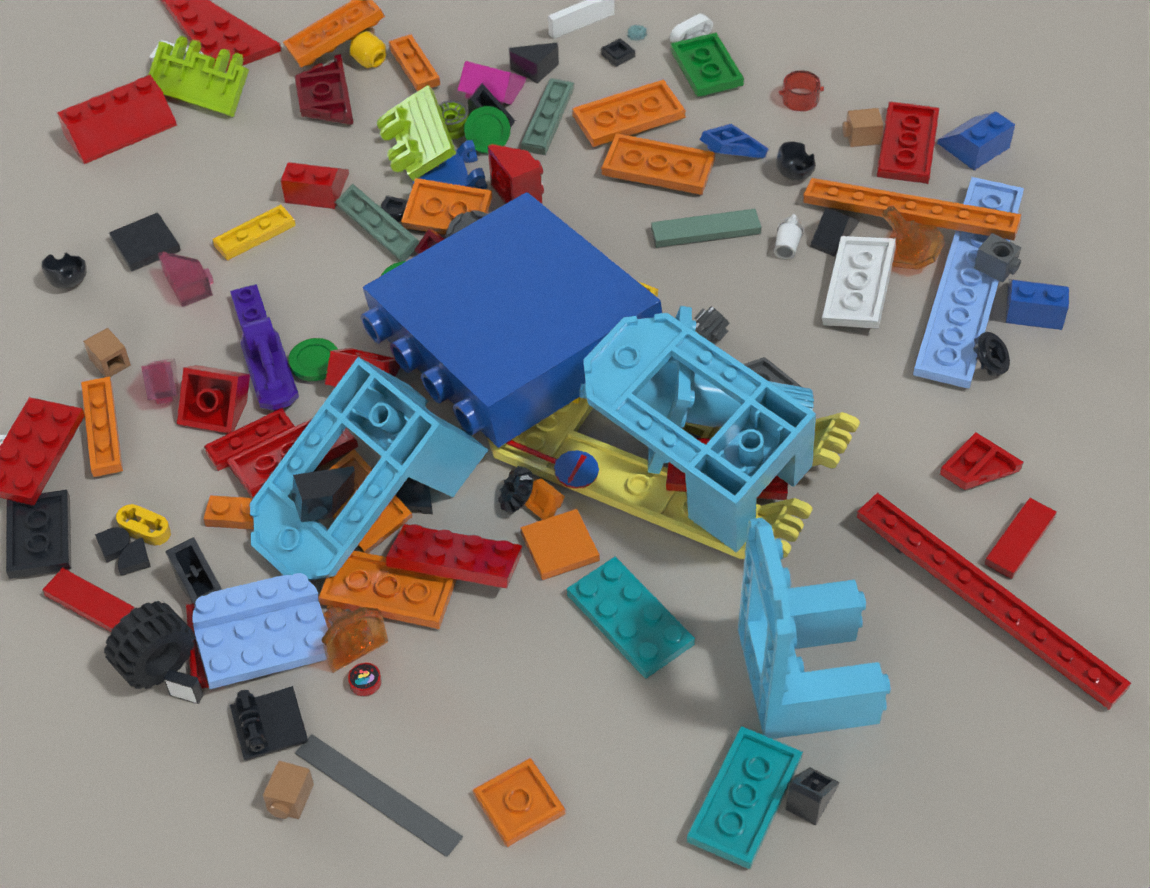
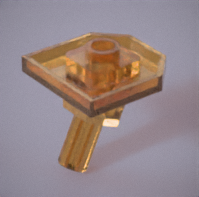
(915, 243)
(352, 635)

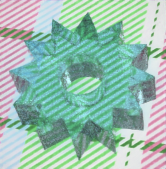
(637, 32)

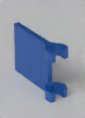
(454, 169)

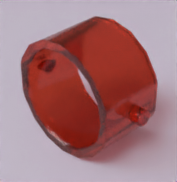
(800, 101)

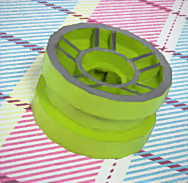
(455, 116)

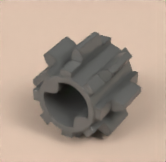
(711, 324)

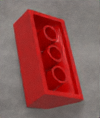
(116, 119)

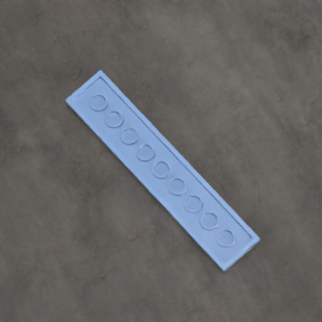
(963, 296)

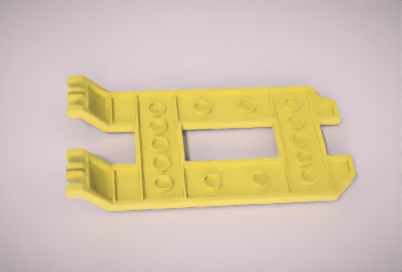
(628, 486)

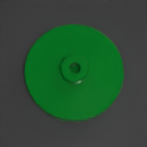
(487, 127)
(311, 358)

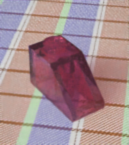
(186, 278)
(161, 380)

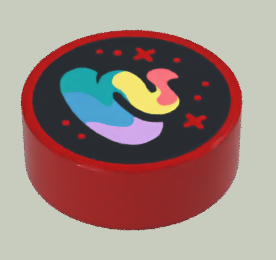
(364, 679)

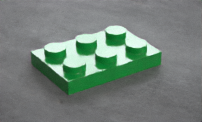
(707, 64)

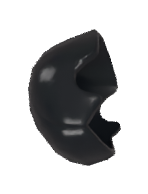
(794, 161)
(65, 271)

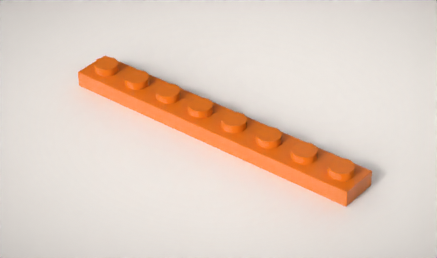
(911, 207)

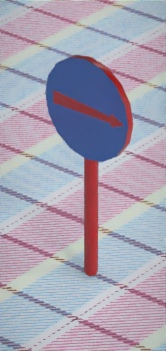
(572, 468)

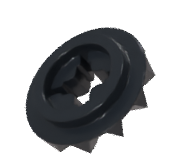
(996, 361)
(516, 489)

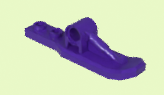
(263, 351)

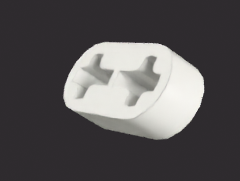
(691, 28)

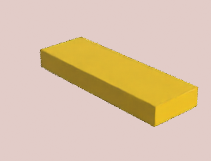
(254, 232)

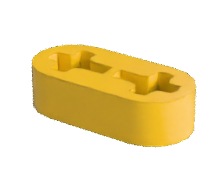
(146, 521)

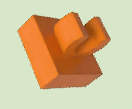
(544, 499)

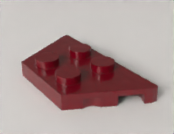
(324, 92)

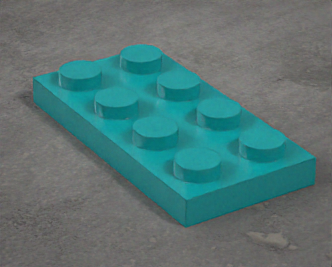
(630, 617)
(744, 797)

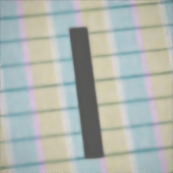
(379, 795)

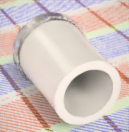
(788, 237)

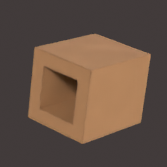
(863, 127)
(107, 353)
(288, 790)

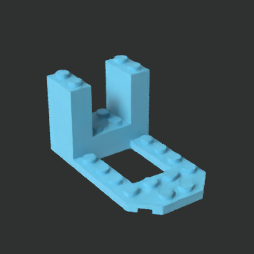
(394, 424)
(760, 440)
(783, 619)

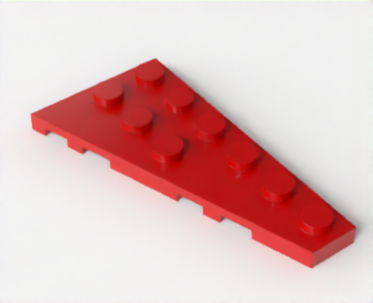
(220, 30)

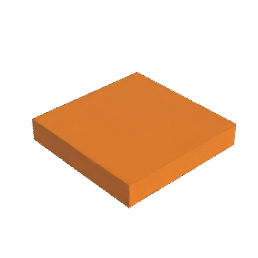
(560, 544)
(519, 802)

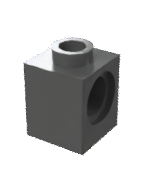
(998, 257)

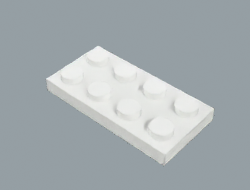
(859, 282)

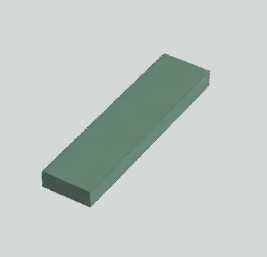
(547, 116)
(377, 222)
(705, 227)

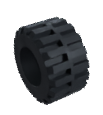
(149, 644)

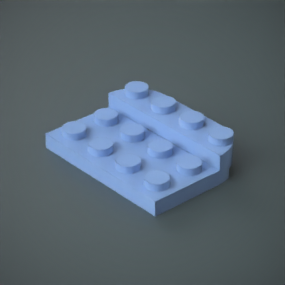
(259, 629)

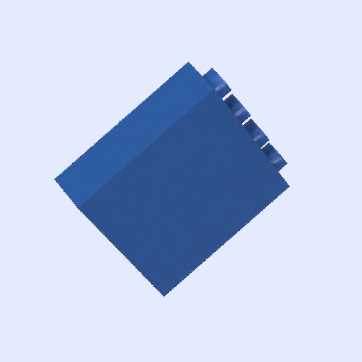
(503, 316)

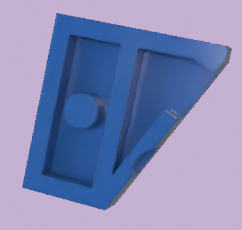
(732, 141)

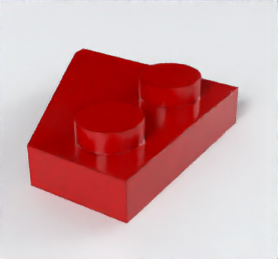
(979, 463)

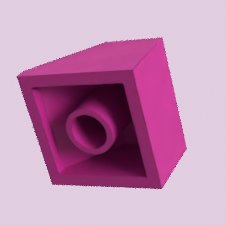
(500, 83)

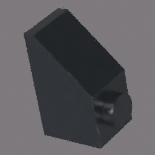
(322, 492)

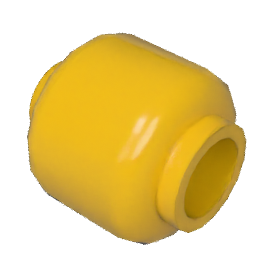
(368, 50)

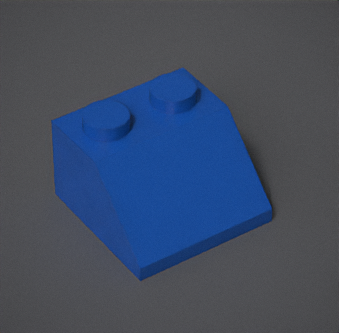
(979, 139)
(1037, 304)

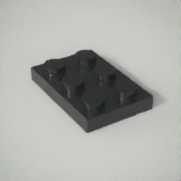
(38, 535)

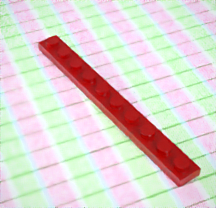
(994, 601)

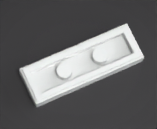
(579, 16)

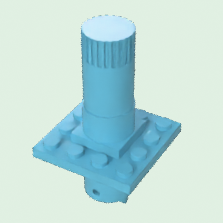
(689, 398)

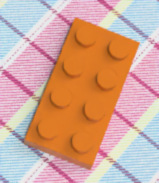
(333, 30)
(628, 112)
(658, 163)
(395, 592)

